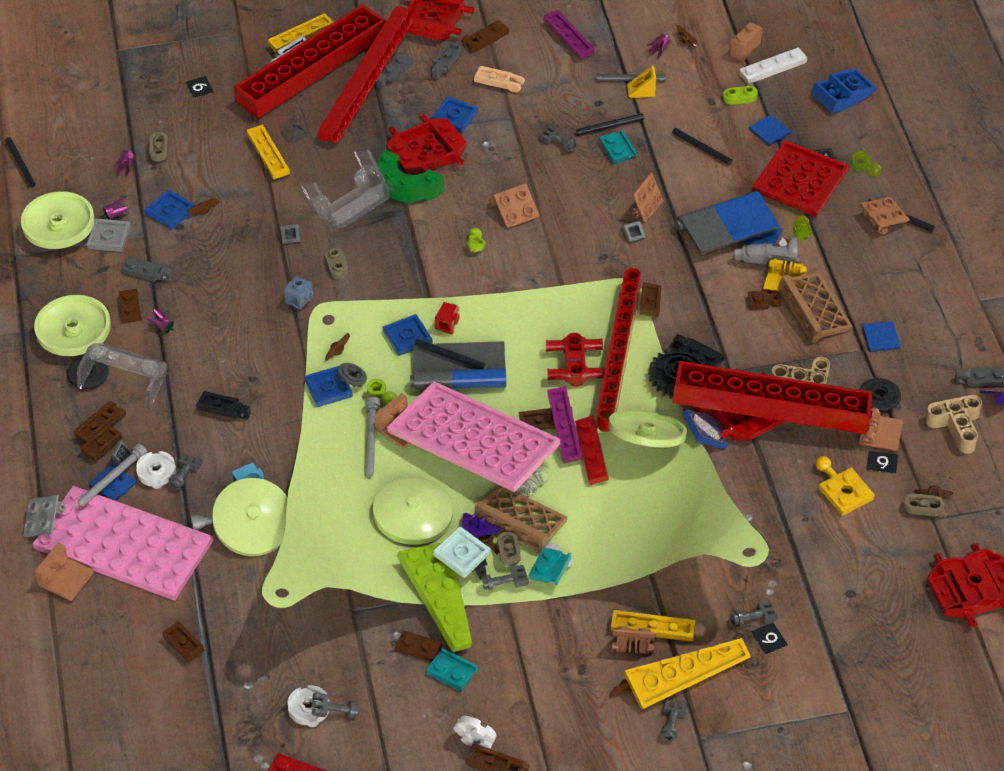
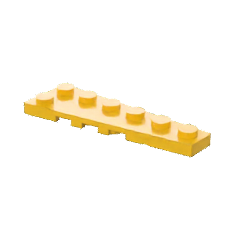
(666, 677)

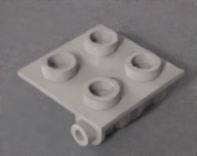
(41, 515)

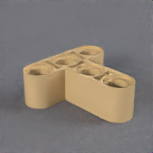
(818, 373)
(958, 416)

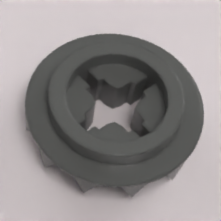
(348, 371)

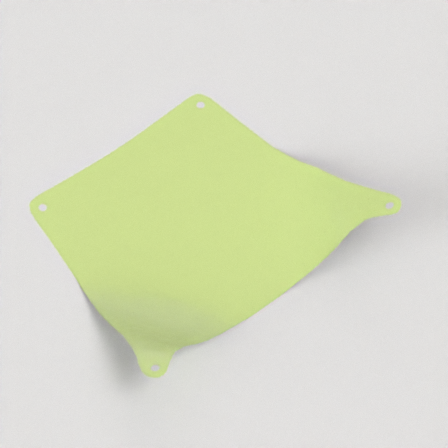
(642, 519)

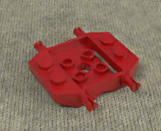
(444, 19)
(411, 144)
(741, 426)
(979, 597)

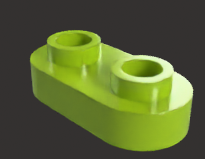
(740, 95)

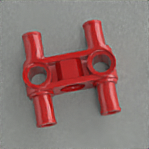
(576, 370)

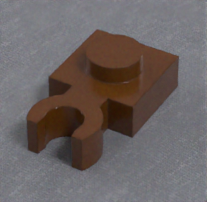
(760, 300)

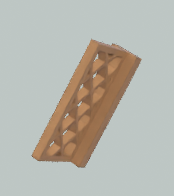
(802, 309)
(527, 534)

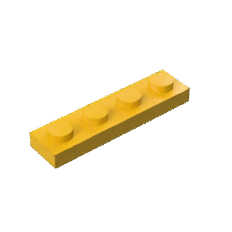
(305, 29)
(268, 152)
(662, 626)

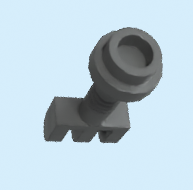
(552, 134)
(176, 481)
(517, 575)
(763, 610)
(323, 706)
(669, 731)

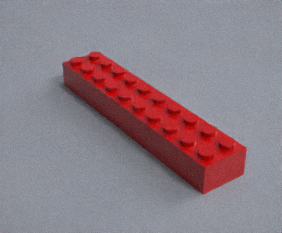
(308, 61)
(772, 397)

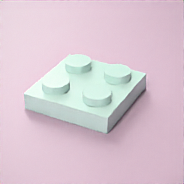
(462, 552)

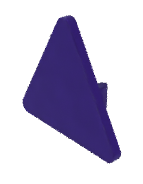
(999, 396)
(477, 526)

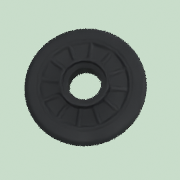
(96, 378)
(890, 389)

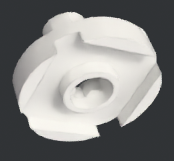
(155, 478)
(297, 708)
(473, 733)

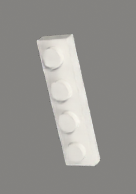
(772, 65)

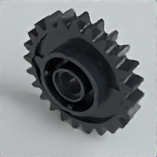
(665, 367)

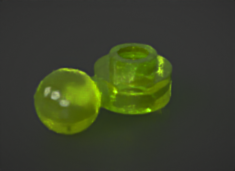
(874, 169)
(802, 227)

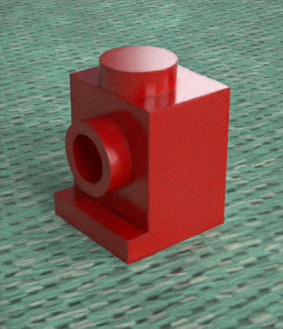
(447, 318)

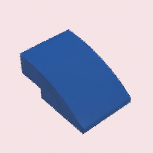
(843, 90)

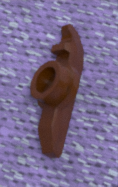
(685, 37)
(203, 207)
(337, 347)
(933, 490)
(488, 541)
(623, 687)

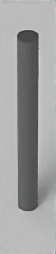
(624, 77)

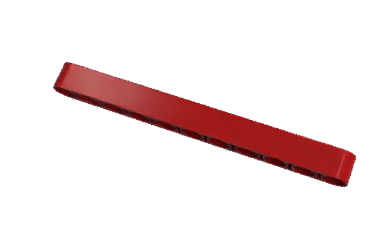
(366, 74)
(619, 348)

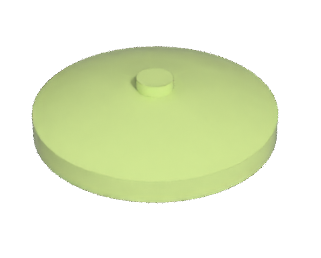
(57, 220)
(72, 325)
(647, 428)
(412, 511)
(250, 516)

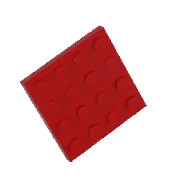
(800, 178)

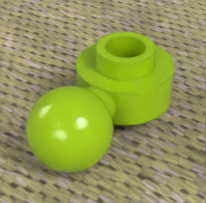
(475, 241)
(378, 384)

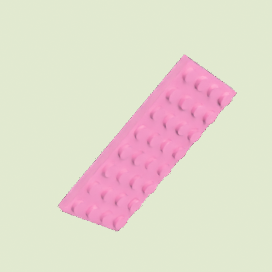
(474, 436)
(127, 543)

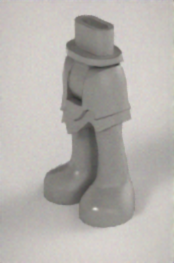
(764, 252)

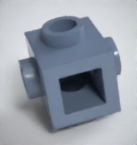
(298, 292)

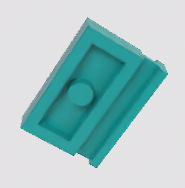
(618, 147)
(550, 566)
(452, 670)

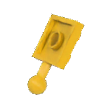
(848, 480)

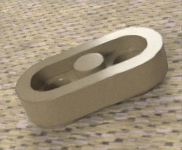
(158, 146)
(336, 263)
(923, 504)
(509, 548)

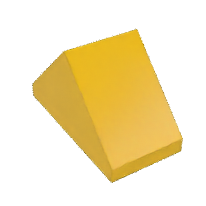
(643, 85)

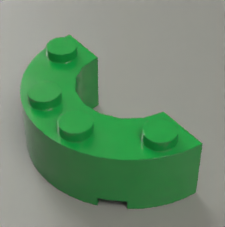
(409, 187)

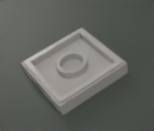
(108, 235)

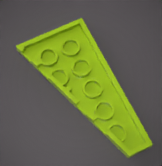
(440, 592)

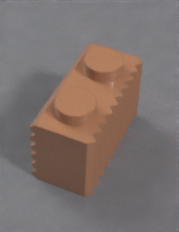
(746, 41)

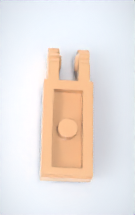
(499, 78)

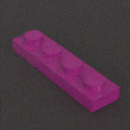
(568, 34)
(564, 424)

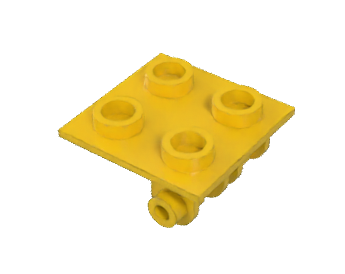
(778, 269)

